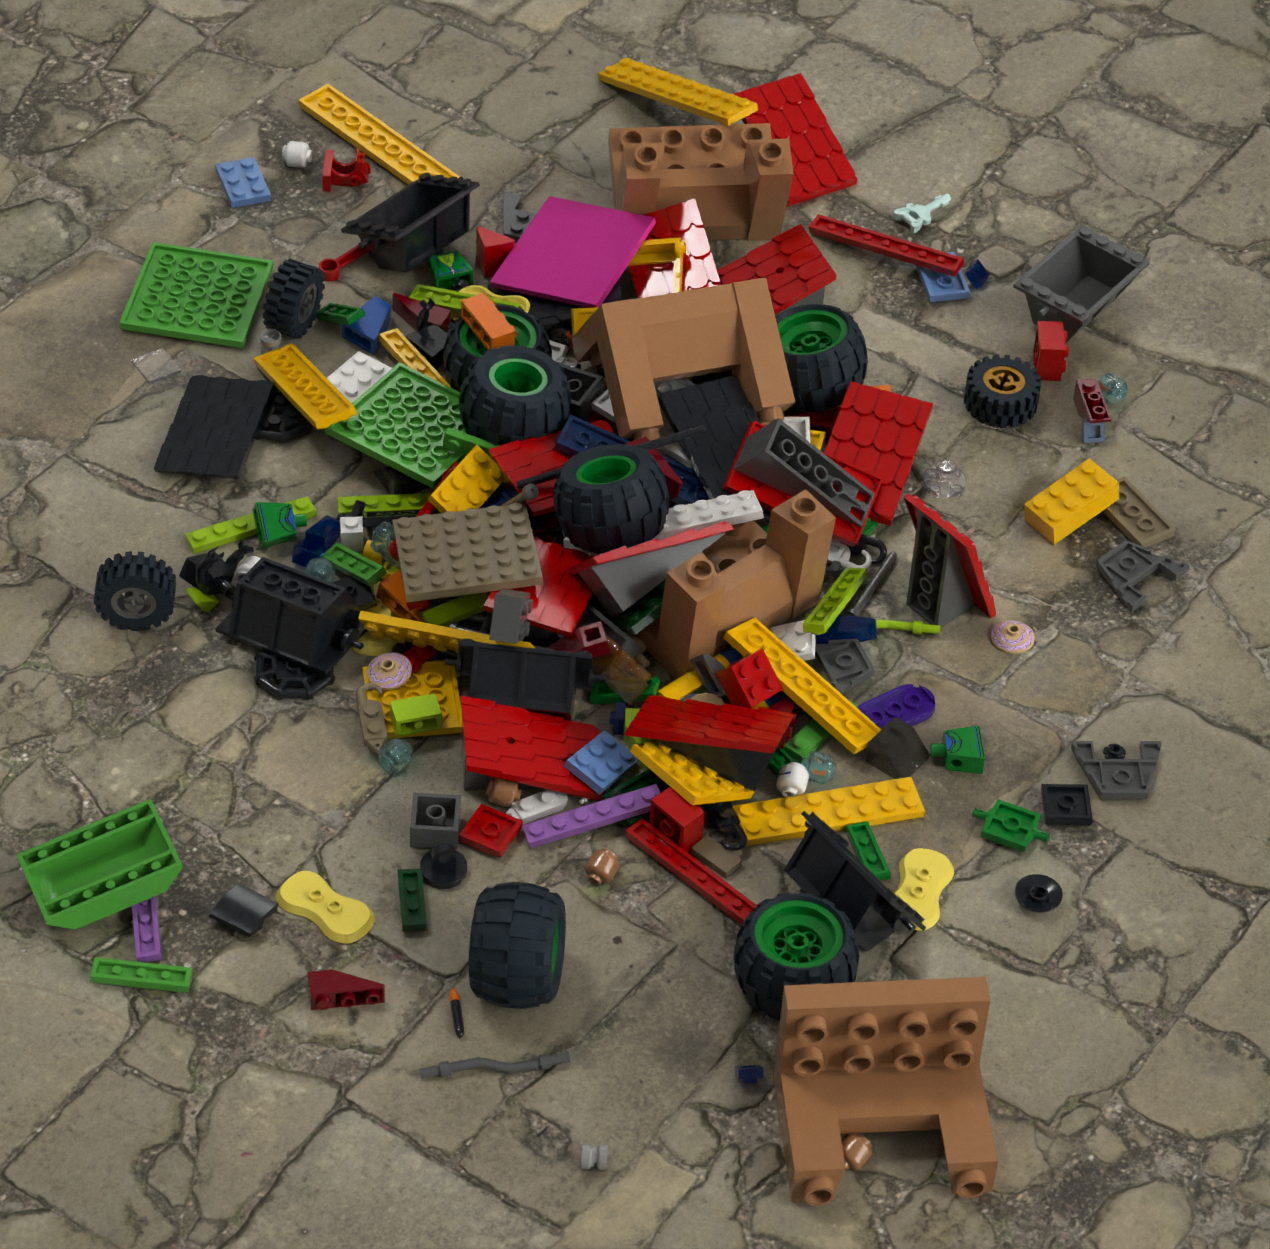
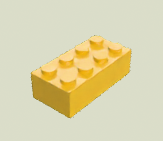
(1071, 501)

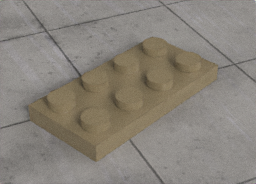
(1138, 517)

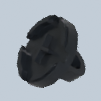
(443, 866)

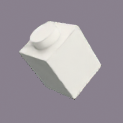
(352, 533)

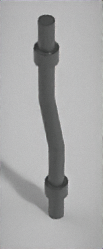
(445, 1068)

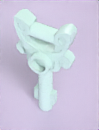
(919, 212)

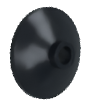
(1038, 893)

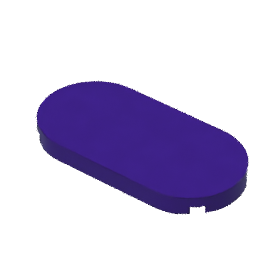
(904, 702)

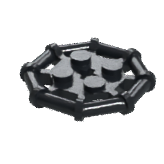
(286, 425)
(289, 677)

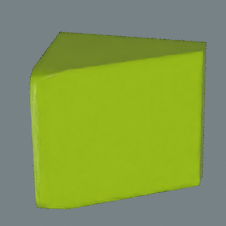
(204, 601)

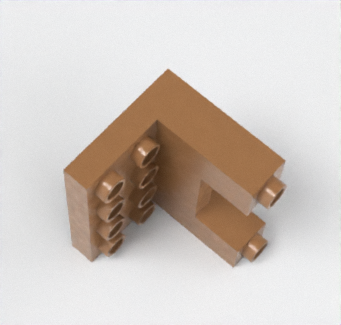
(730, 171)
(683, 338)
(741, 579)
(882, 1063)

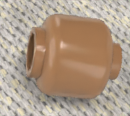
(502, 792)
(602, 867)
(856, 1151)

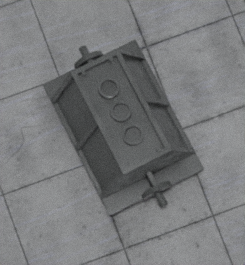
(1079, 279)

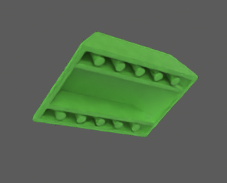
(102, 867)

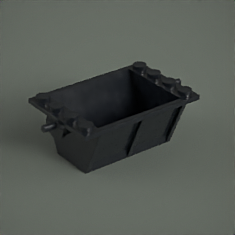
(415, 221)
(293, 616)
(525, 677)
(832, 872)

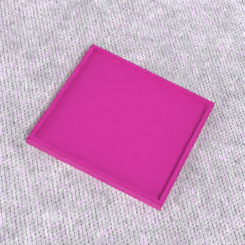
(573, 252)

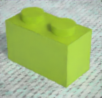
(415, 715)

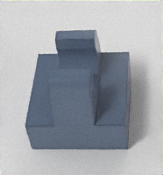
(1093, 432)

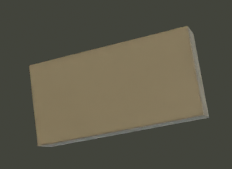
(716, 856)

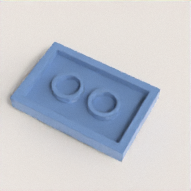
(242, 182)
(943, 286)
(601, 762)

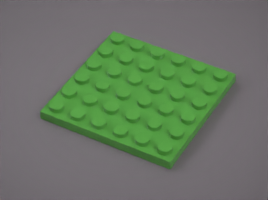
(197, 295)
(404, 424)

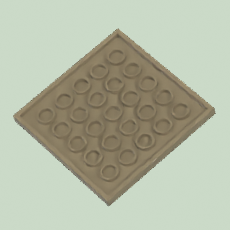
(466, 552)

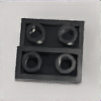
(243, 910)

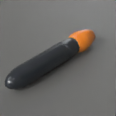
(454, 999)

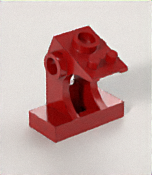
(345, 174)

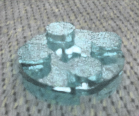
(381, 541)

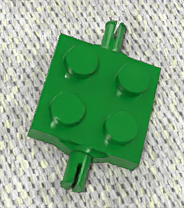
(1010, 825)

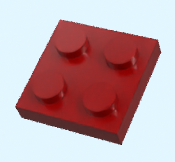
(490, 831)

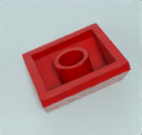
(491, 250)

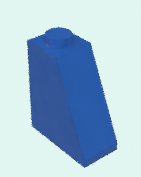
(367, 329)

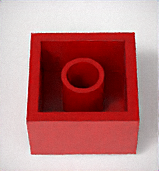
(1050, 350)
(749, 680)
(677, 818)

